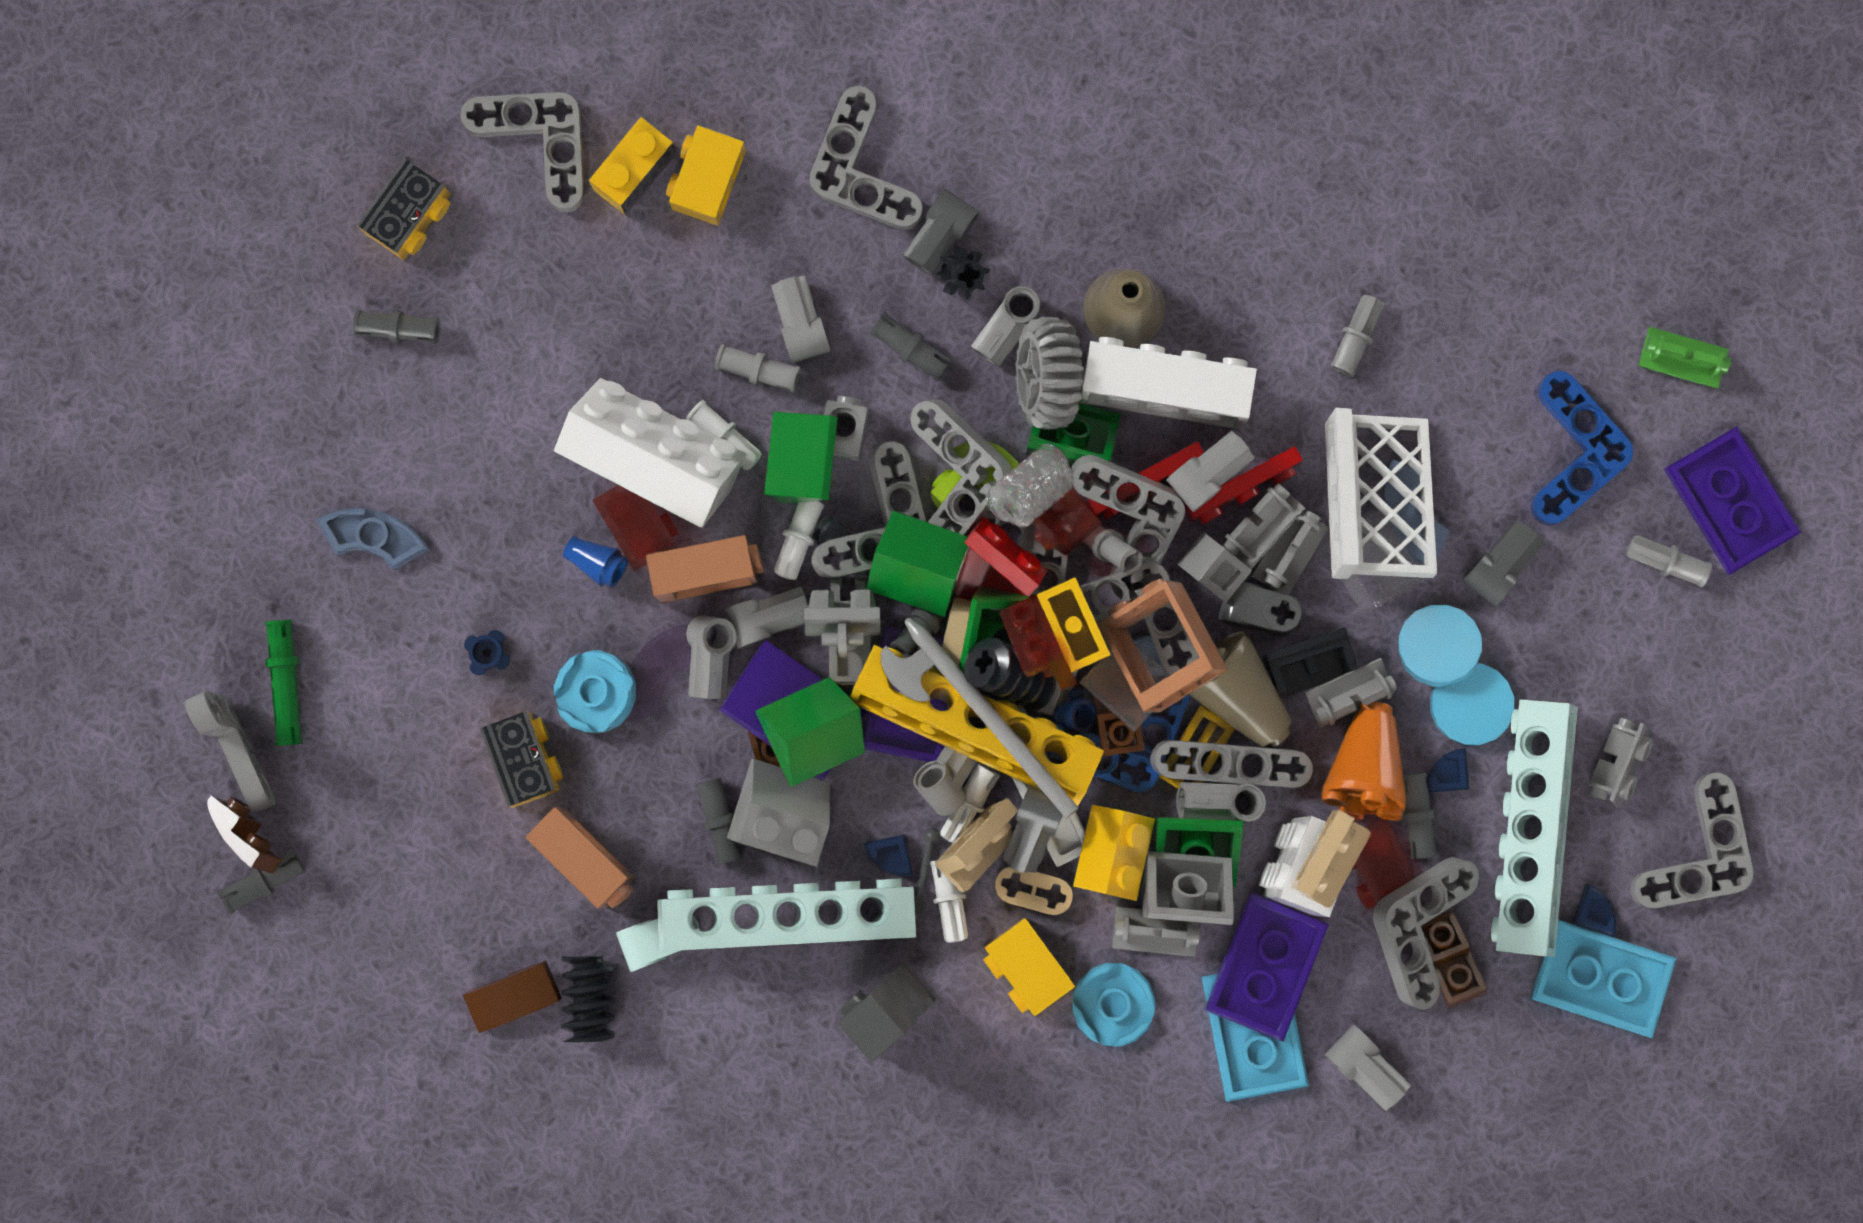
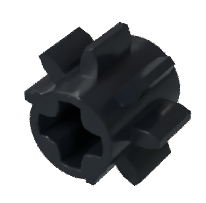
(956, 264)

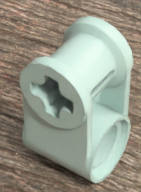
(641, 944)

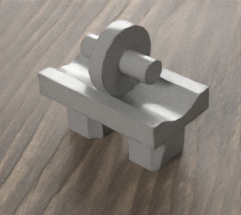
(842, 625)

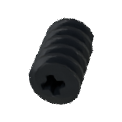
(997, 670)
(588, 999)

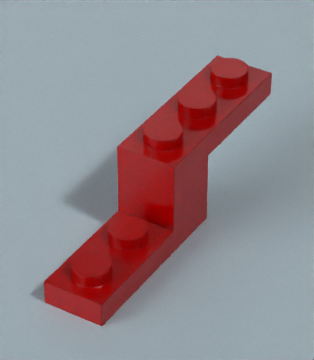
(1240, 488)

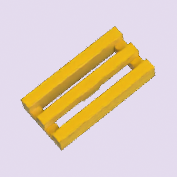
(1190, 729)

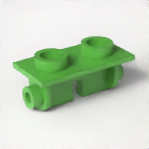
(1684, 357)

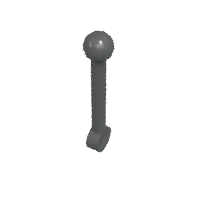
(931, 837)

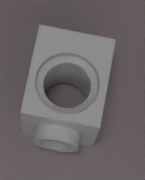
(850, 446)
(1214, 567)

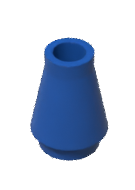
(599, 562)

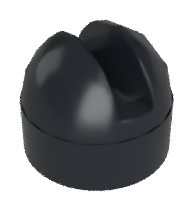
(829, 529)

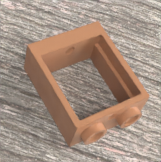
(704, 568)
(1125, 614)
(581, 859)

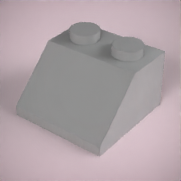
(782, 817)
(1188, 888)

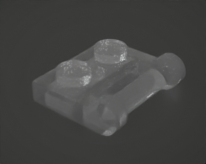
(1389, 585)

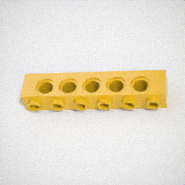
(953, 729)

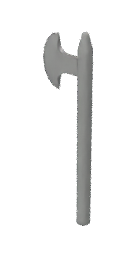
(906, 677)

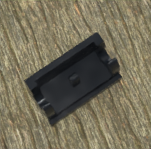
(1310, 662)

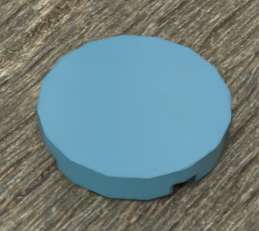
(1440, 645)
(595, 691)
(1475, 708)
(1098, 1004)

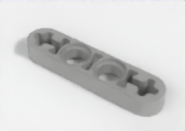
(1231, 763)

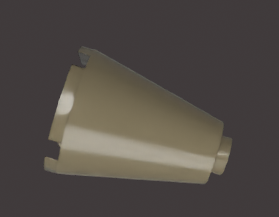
(1124, 307)
(1246, 694)

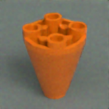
(1368, 767)

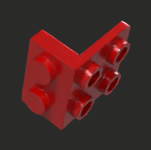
(997, 563)

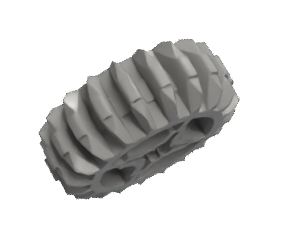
(1049, 373)

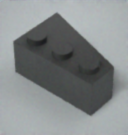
(885, 1012)

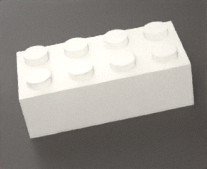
(1168, 384)
(650, 451)
(1295, 843)

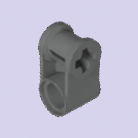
(1252, 607)

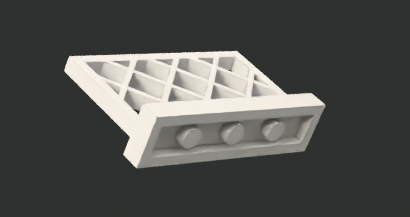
(1345, 489)

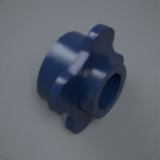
(476, 647)
(1076, 713)

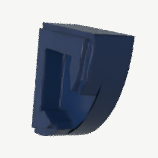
(1449, 773)
(891, 855)
(1595, 912)

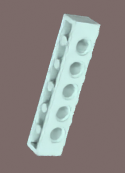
(1548, 849)
(894, 919)

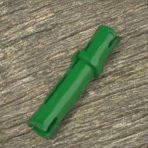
(283, 682)

